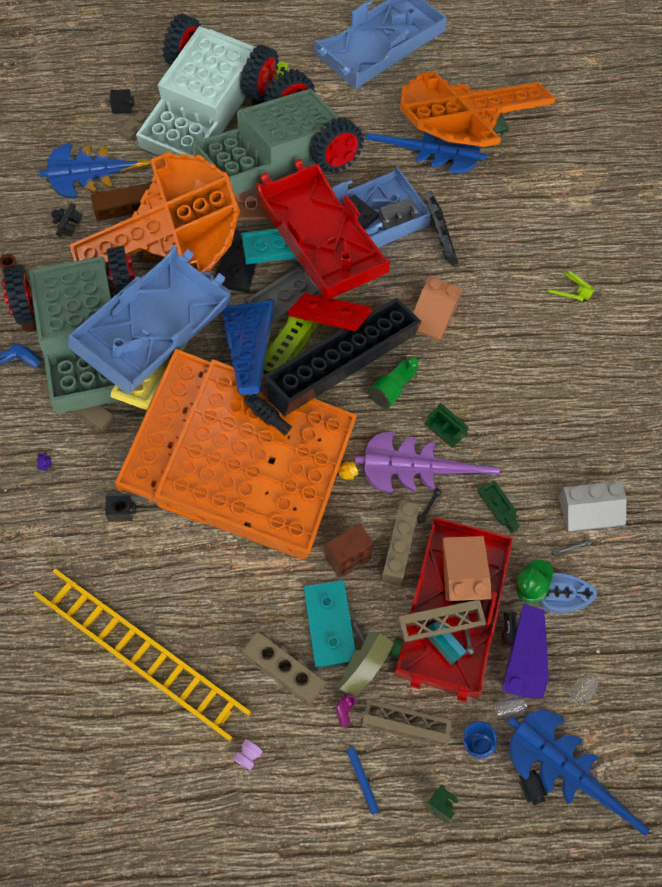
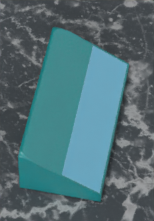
(446, 644)

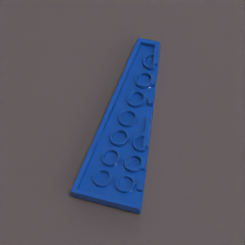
(248, 338)

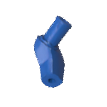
(20, 352)

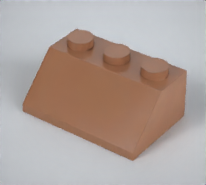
(249, 206)

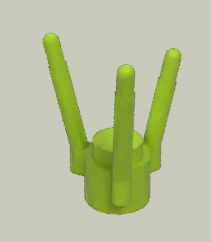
(584, 291)

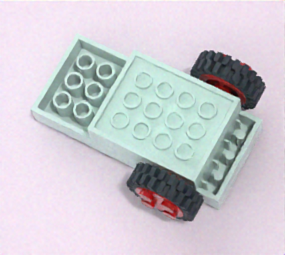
(203, 85)

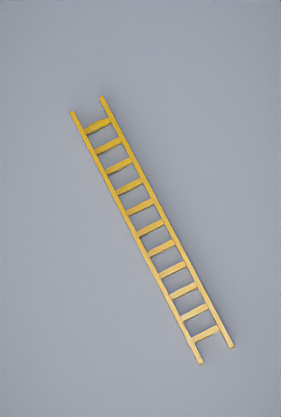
(224, 715)

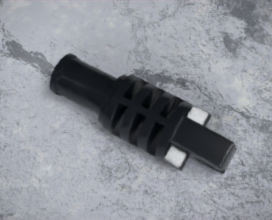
(267, 413)

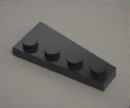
(441, 228)

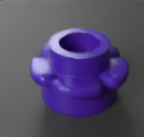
(43, 461)

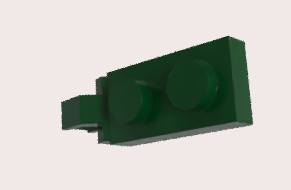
(499, 505)

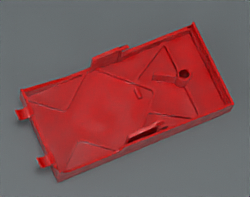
(321, 230)
(419, 658)

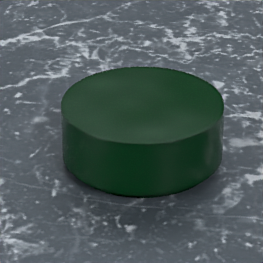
(396, 648)

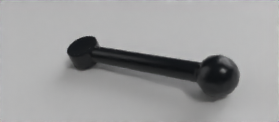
(421, 518)

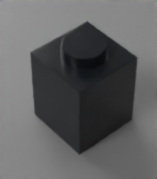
(121, 101)

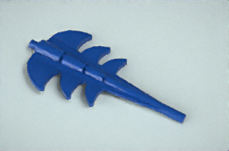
(463, 155)
(535, 742)

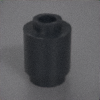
(533, 788)

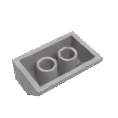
(593, 506)

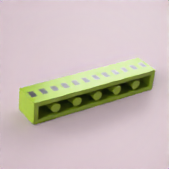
(288, 342)

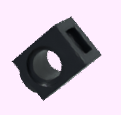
(114, 503)

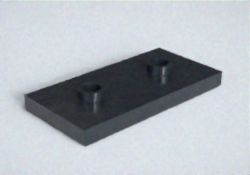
(234, 268)

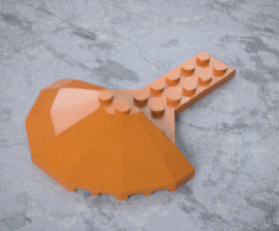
(462, 113)
(185, 207)

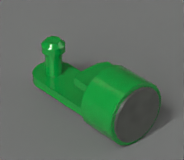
(388, 388)

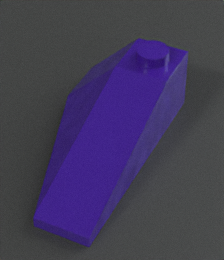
(528, 660)

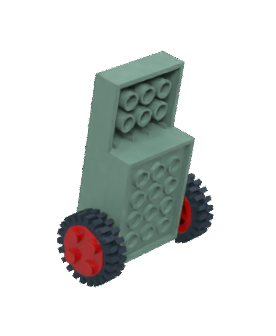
(280, 131)
(59, 303)

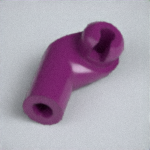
(343, 709)

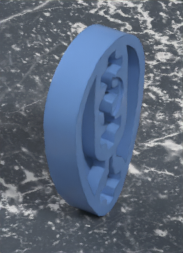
(574, 601)

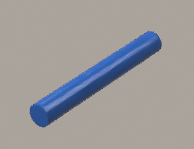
(370, 799)

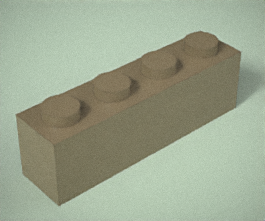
(400, 543)

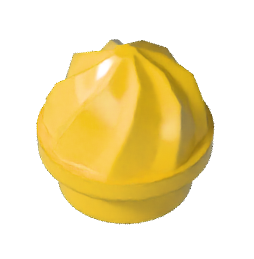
(348, 470)

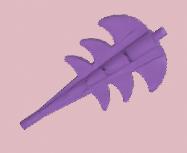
(383, 462)

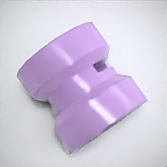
(249, 752)

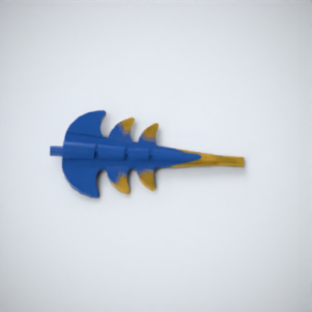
(64, 170)

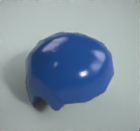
(480, 739)

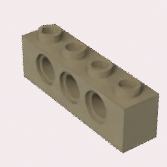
(307, 692)

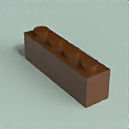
(118, 201)

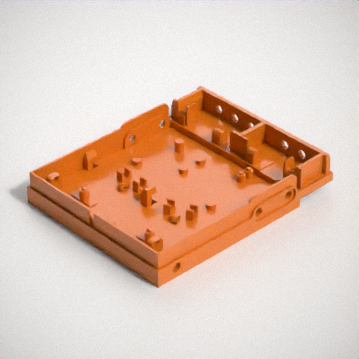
(211, 455)

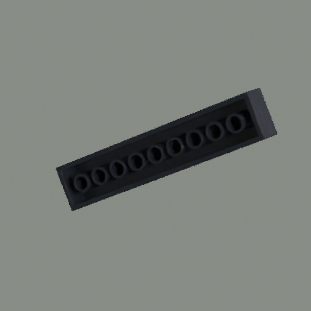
(338, 357)

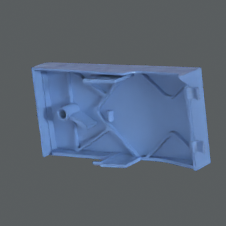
(379, 38)
(382, 192)
(148, 321)

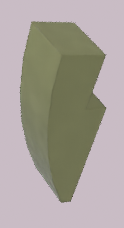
(365, 663)

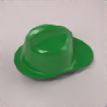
(534, 581)

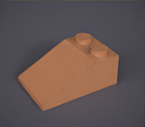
(436, 307)
(466, 569)

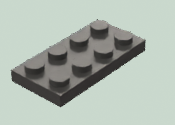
(286, 292)

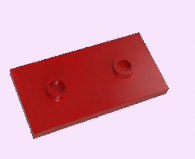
(329, 312)

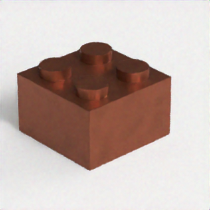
(349, 550)

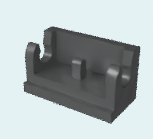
(397, 213)

